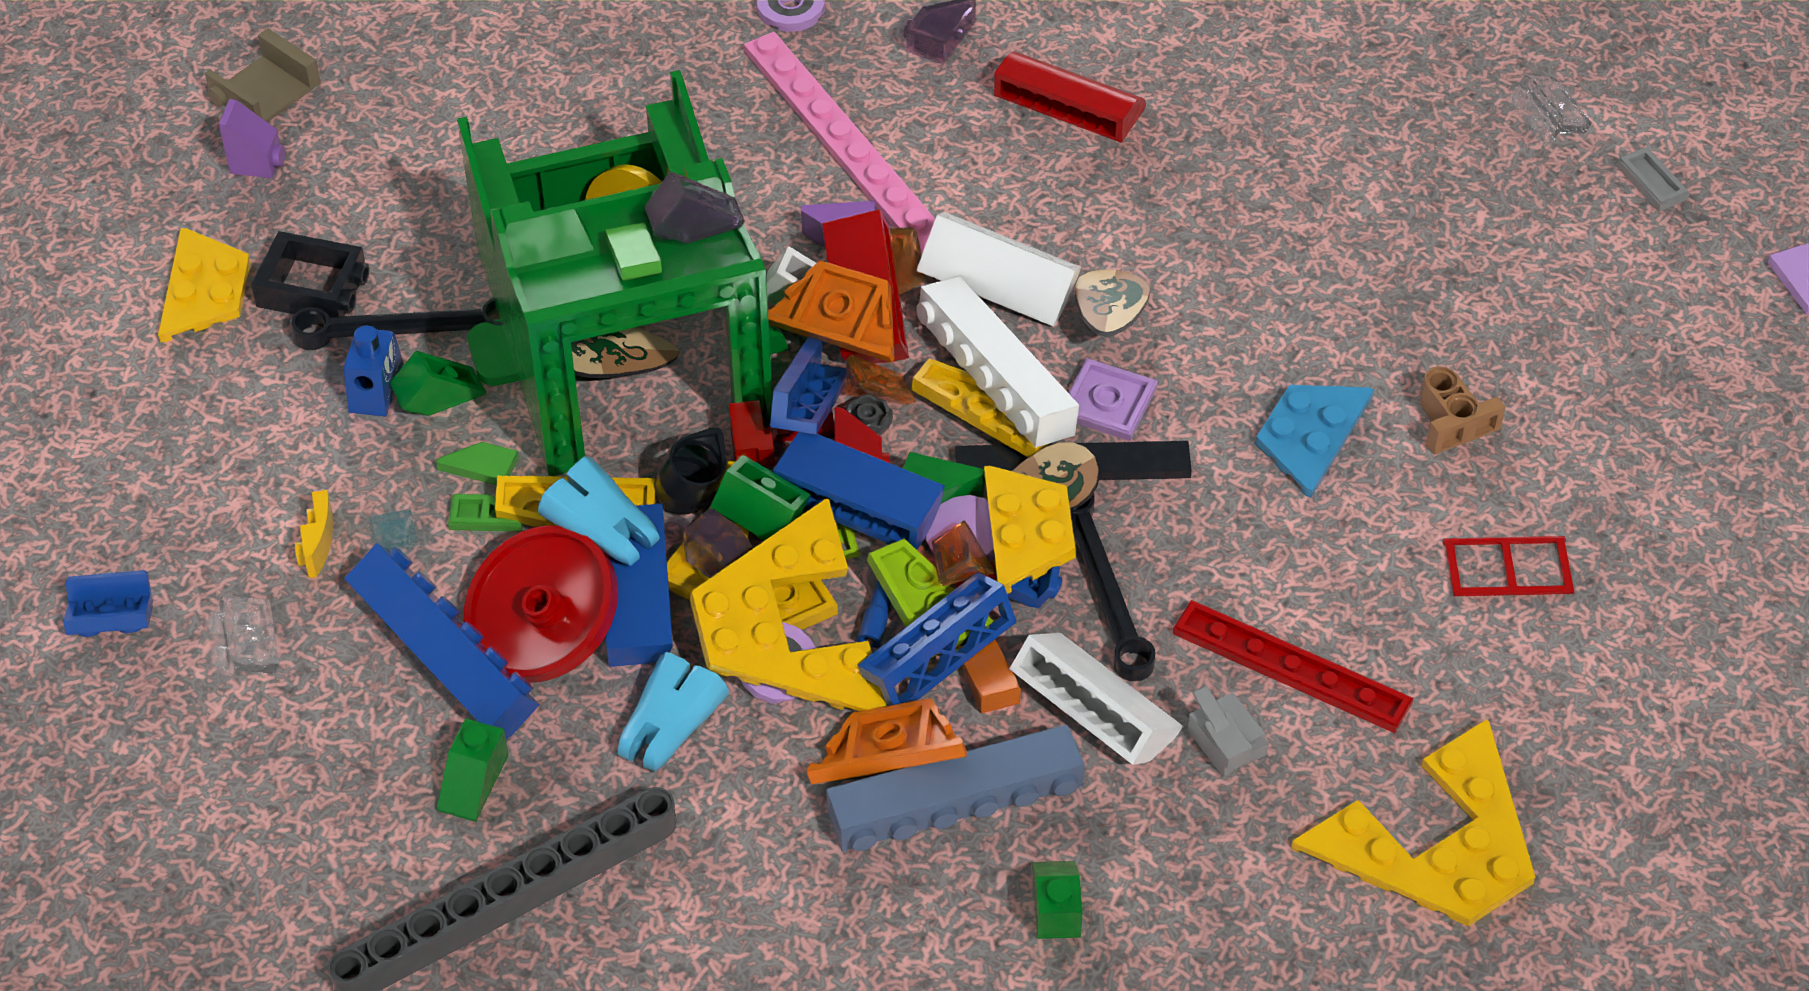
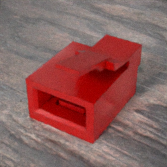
(749, 434)

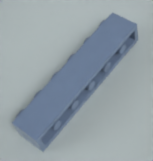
(954, 789)

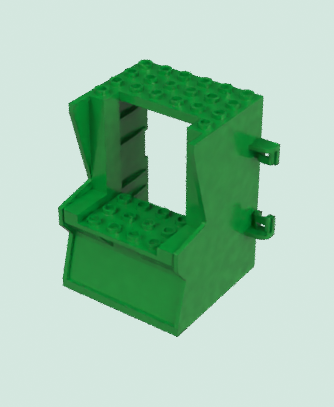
(561, 284)

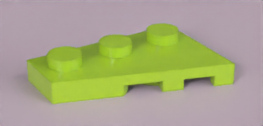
(910, 582)

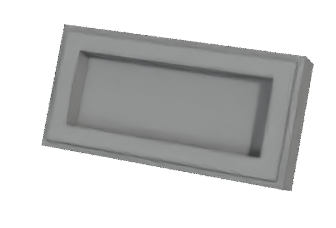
(1653, 179)

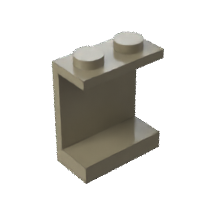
(269, 82)

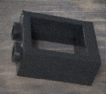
(273, 294)

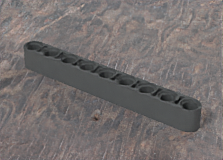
(516, 876)

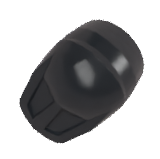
(691, 474)

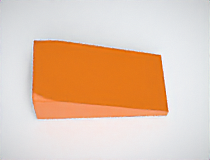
(991, 679)

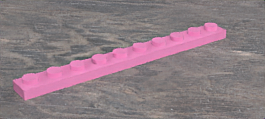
(840, 135)

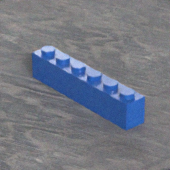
(441, 640)

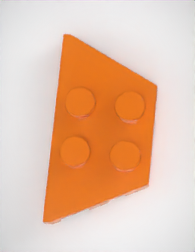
(840, 310)
(888, 741)

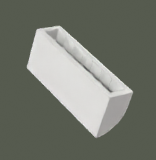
(999, 268)
(1095, 697)

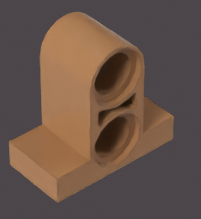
(1455, 411)

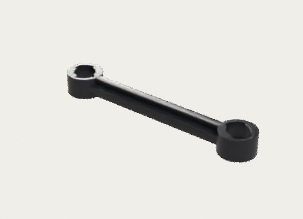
(397, 323)
(1110, 597)

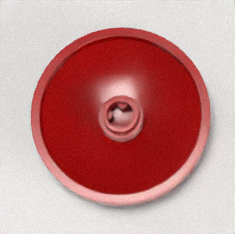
(543, 601)

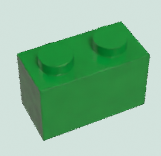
(758, 498)

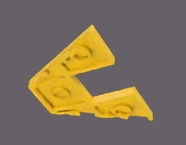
(745, 631)
(1459, 875)

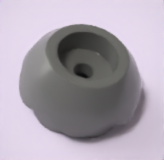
(872, 412)

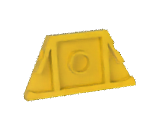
(204, 285)
(1027, 525)

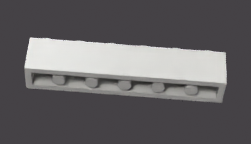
(998, 361)

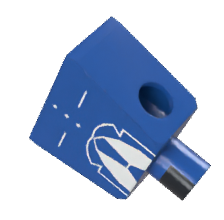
(375, 358)

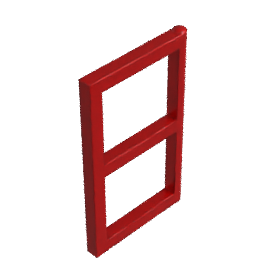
(1512, 588)

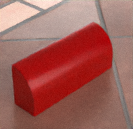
(1067, 96)
(865, 246)

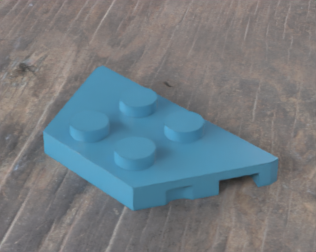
(1311, 429)

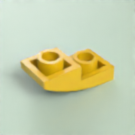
(316, 535)

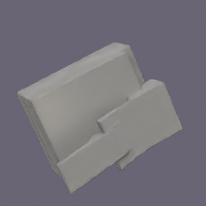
(1226, 731)

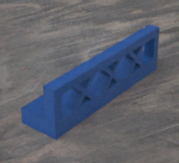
(806, 391)
(939, 632)

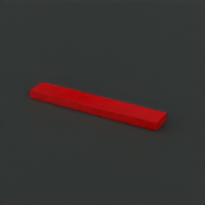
(1293, 666)

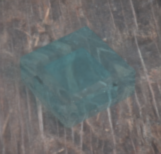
(395, 530)

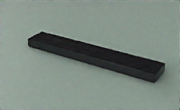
(1114, 459)

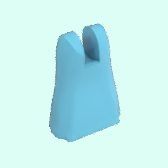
(598, 509)
(670, 710)

